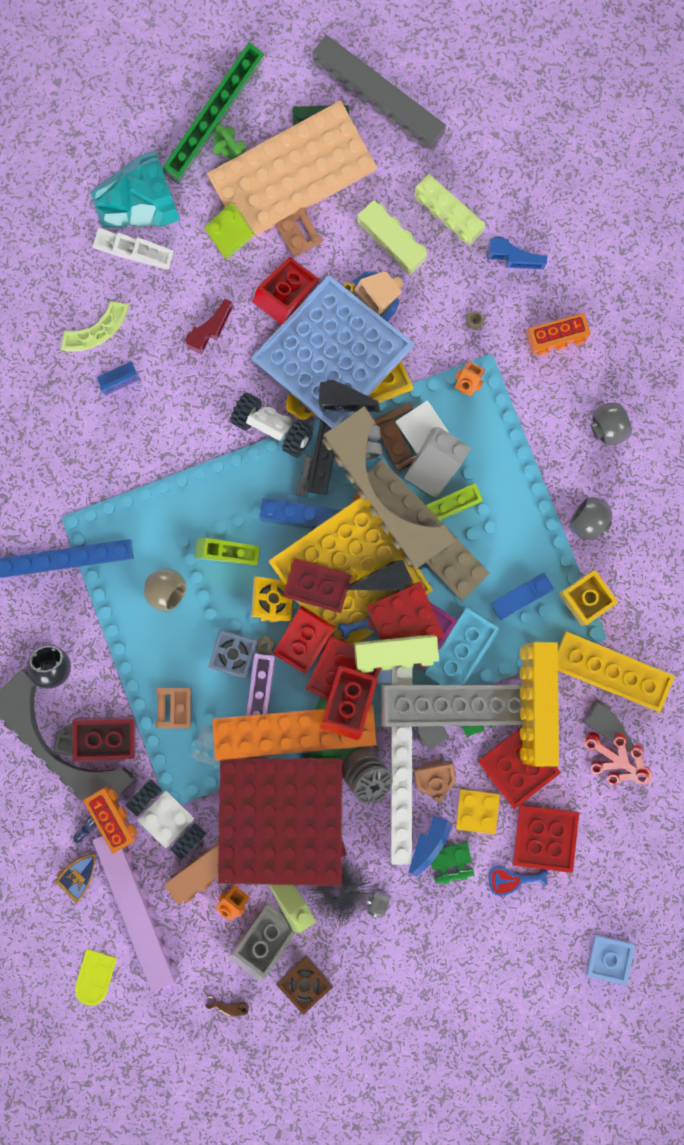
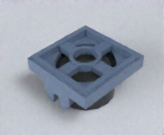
(234, 654)

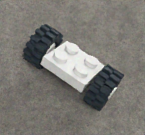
(267, 420)
(165, 819)

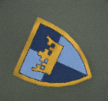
(76, 877)

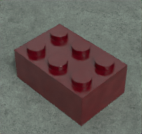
(104, 738)

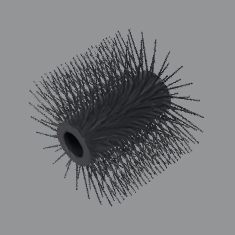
(343, 896)

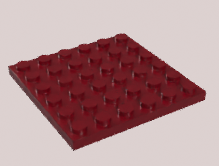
(280, 821)

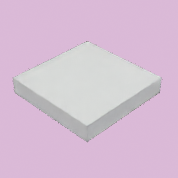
(418, 424)

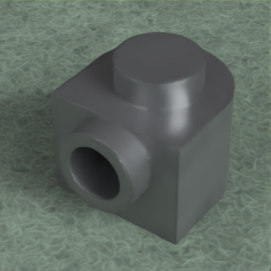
(379, 903)

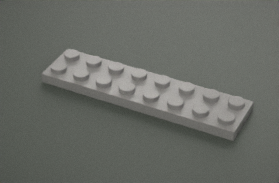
(450, 705)

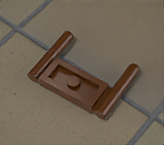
(393, 438)

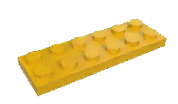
(613, 671)

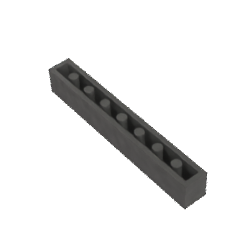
(378, 92)

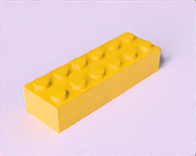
(539, 704)

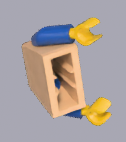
(378, 292)

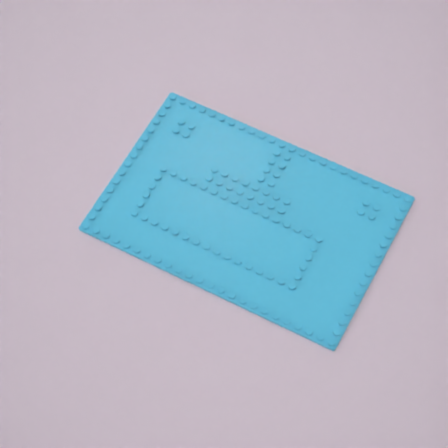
(508, 532)

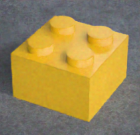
(588, 598)

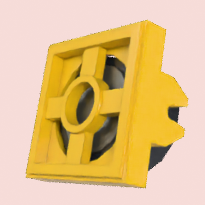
(269, 600)

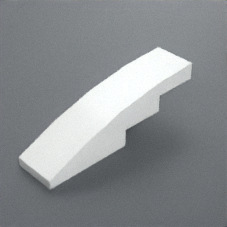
(133, 249)

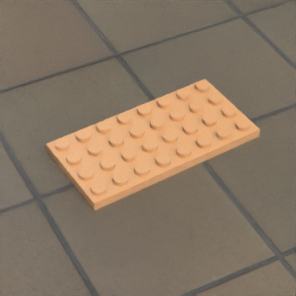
(294, 168)

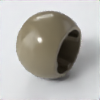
(164, 589)

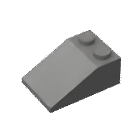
(436, 462)
(262, 943)

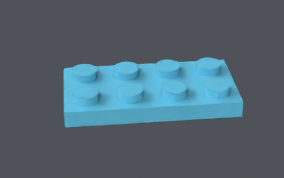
(462, 649)

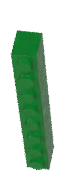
(213, 113)

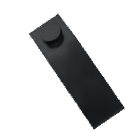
(341, 398)
(388, 577)

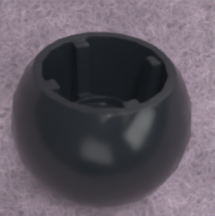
(48, 667)

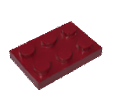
(317, 585)

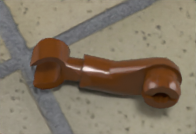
(229, 1010)

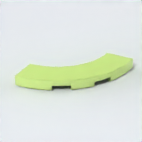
(99, 333)

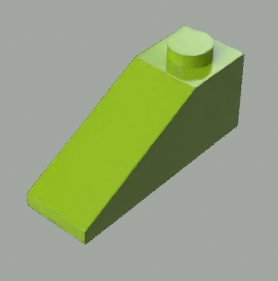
(226, 551)

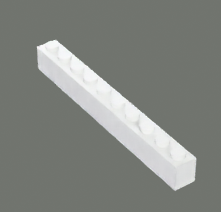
(402, 781)

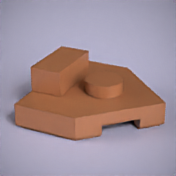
(435, 778)

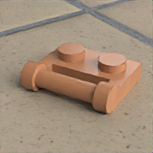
(293, 235)
(179, 708)

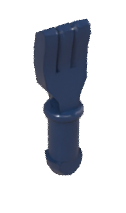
(89, 826)

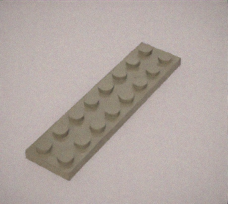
(454, 563)

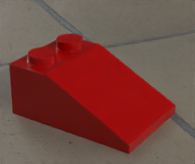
(284, 290)

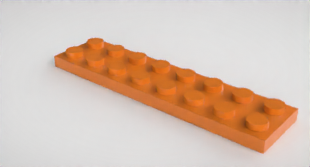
(282, 734)

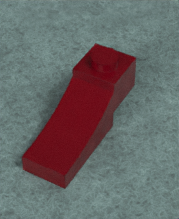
(199, 337)

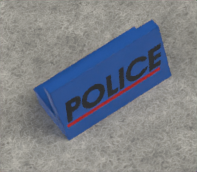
(118, 378)

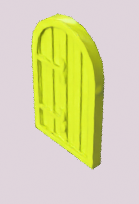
(94, 977)

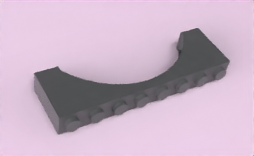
(19, 715)

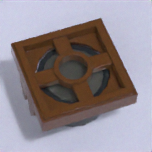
(304, 981)

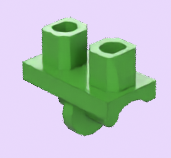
(225, 144)

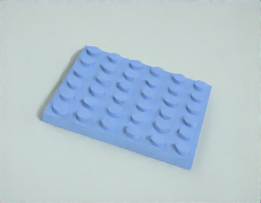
(331, 340)

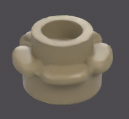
(479, 320)
(265, 651)

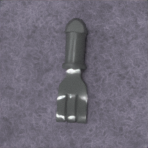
(303, 482)

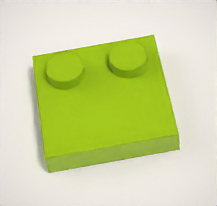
(229, 230)

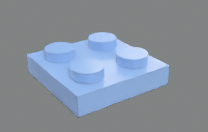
(610, 959)

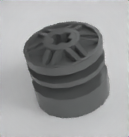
(366, 775)

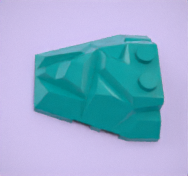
(136, 196)

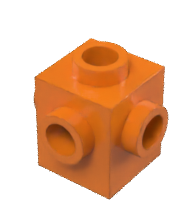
(469, 378)
(232, 902)

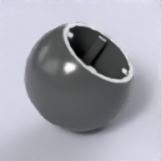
(611, 424)
(591, 518)

